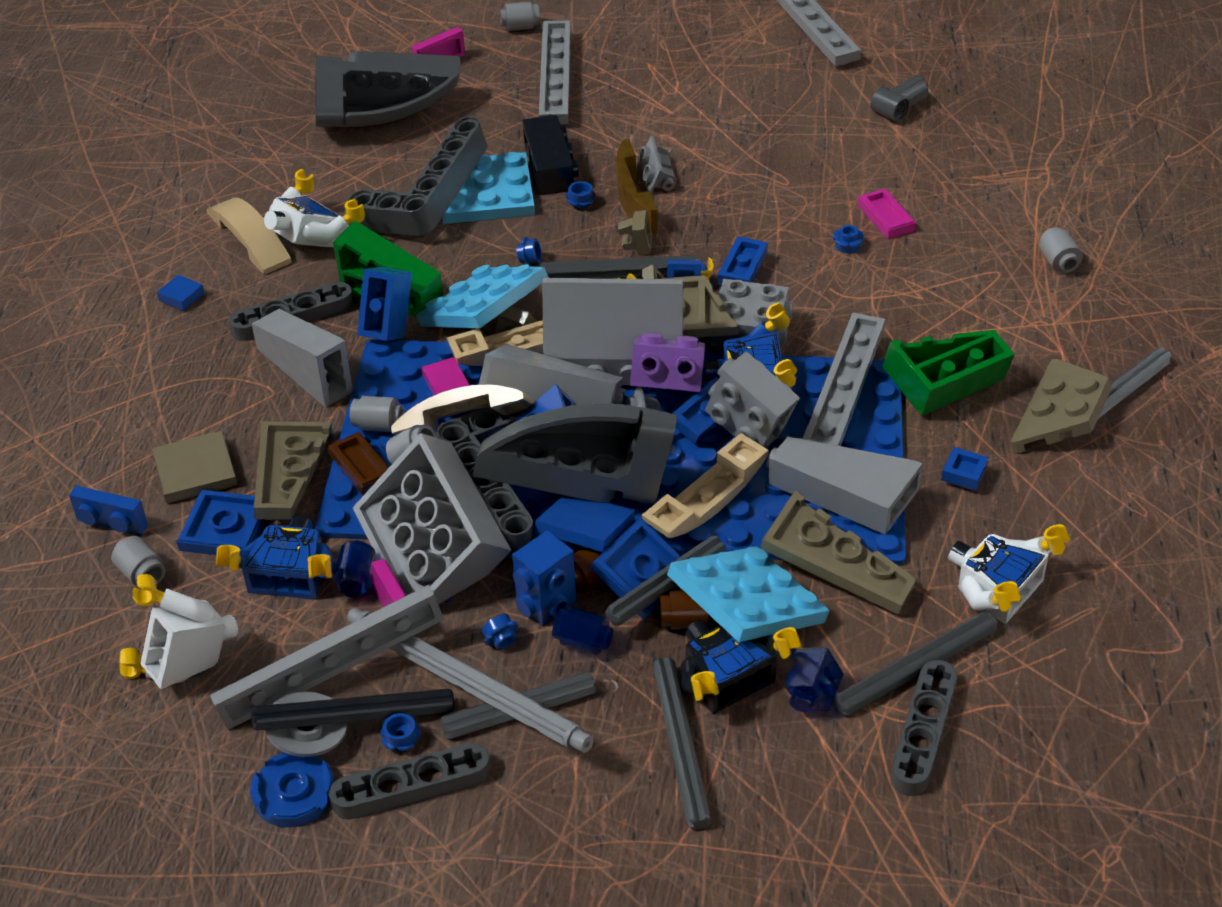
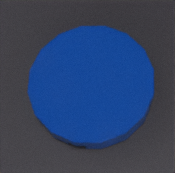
(291, 790)

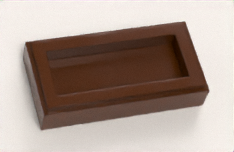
(358, 461)

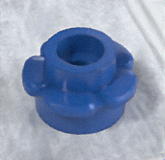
(580, 194)
(848, 239)
(529, 251)
(500, 631)
(396, 725)

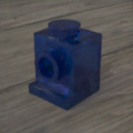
(813, 679)

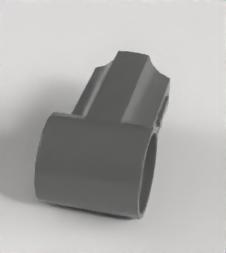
(896, 101)

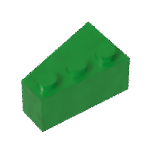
(363, 249)
(947, 369)

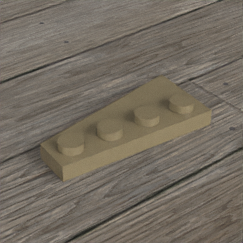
(286, 465)
(820, 547)

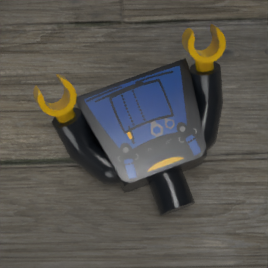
(730, 670)

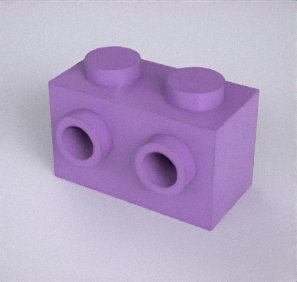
(667, 362)

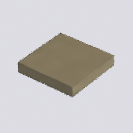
(194, 466)

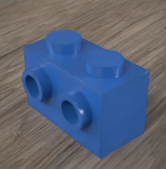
(384, 303)
(544, 578)

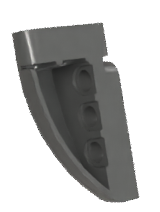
(380, 86)
(583, 452)

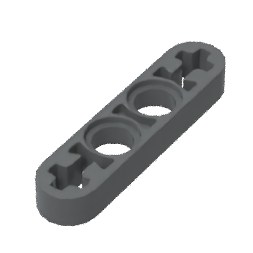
(336, 299)
(926, 726)
(412, 787)

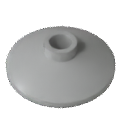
(306, 740)

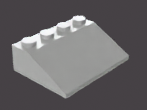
(599, 318)
(431, 521)

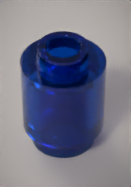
(353, 568)
(582, 630)

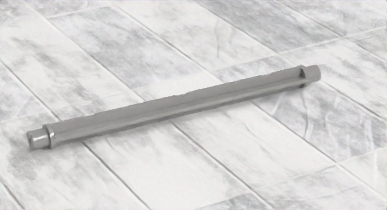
(489, 690)

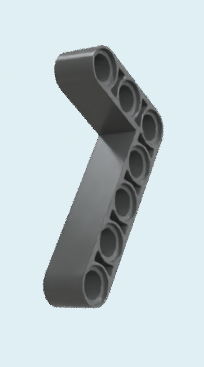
(433, 191)
(466, 436)

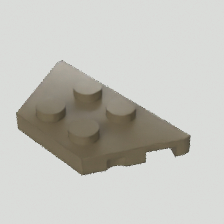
(704, 310)
(1062, 405)

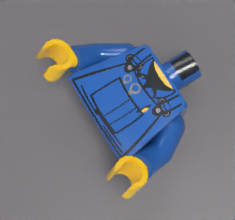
(760, 344)
(282, 561)

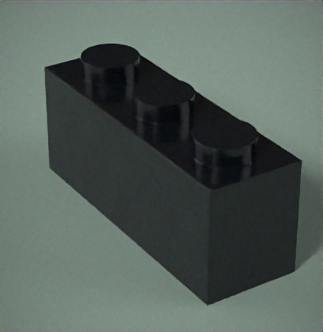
(549, 154)

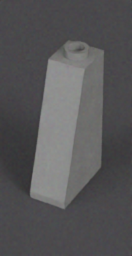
(306, 354)
(537, 373)
(846, 480)

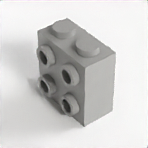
(748, 306)
(750, 400)

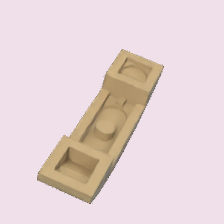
(248, 227)
(471, 346)
(461, 400)
(710, 492)

